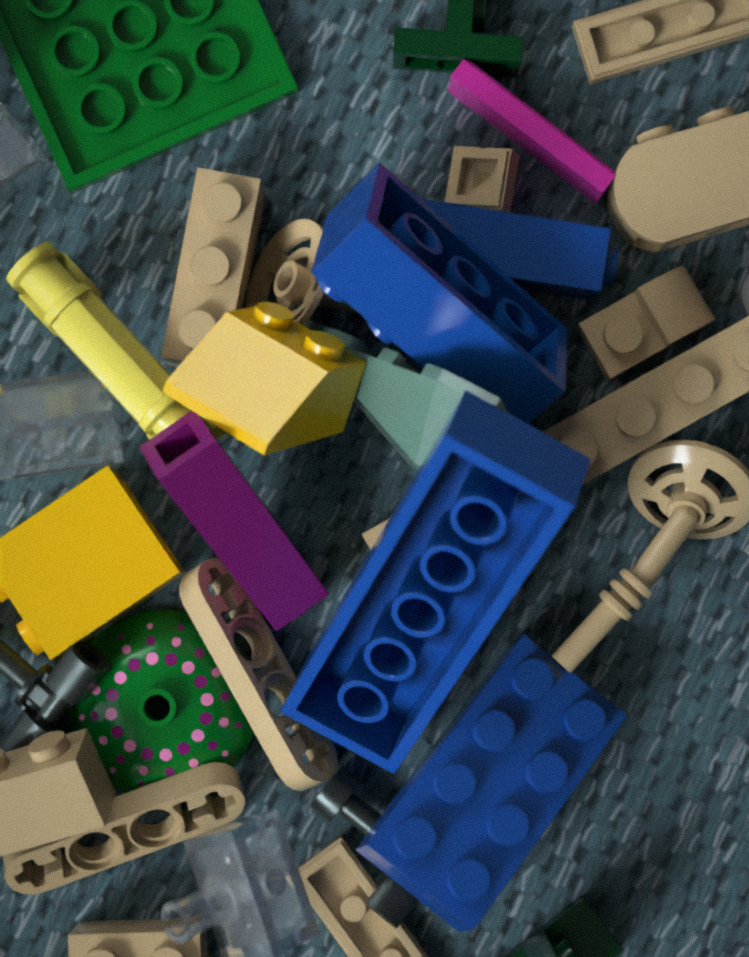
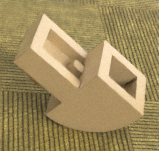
(645, 322)

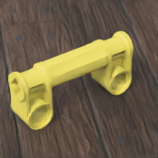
(75, 312)

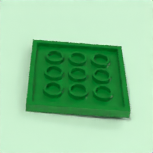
(138, 75)

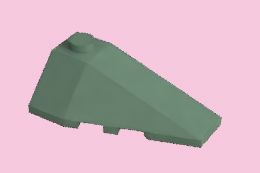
(402, 402)

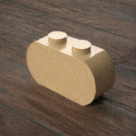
(683, 183)

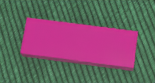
(531, 131)

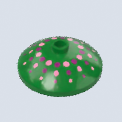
(164, 657)

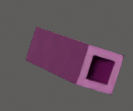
(233, 519)

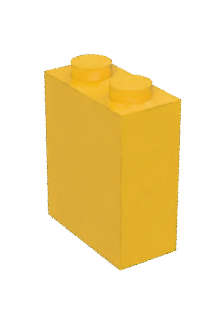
(83, 564)

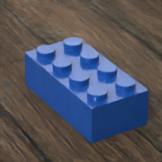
(439, 295)
(491, 784)

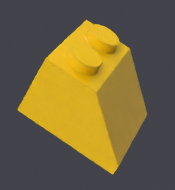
(268, 379)

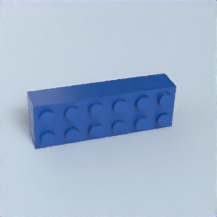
(436, 581)

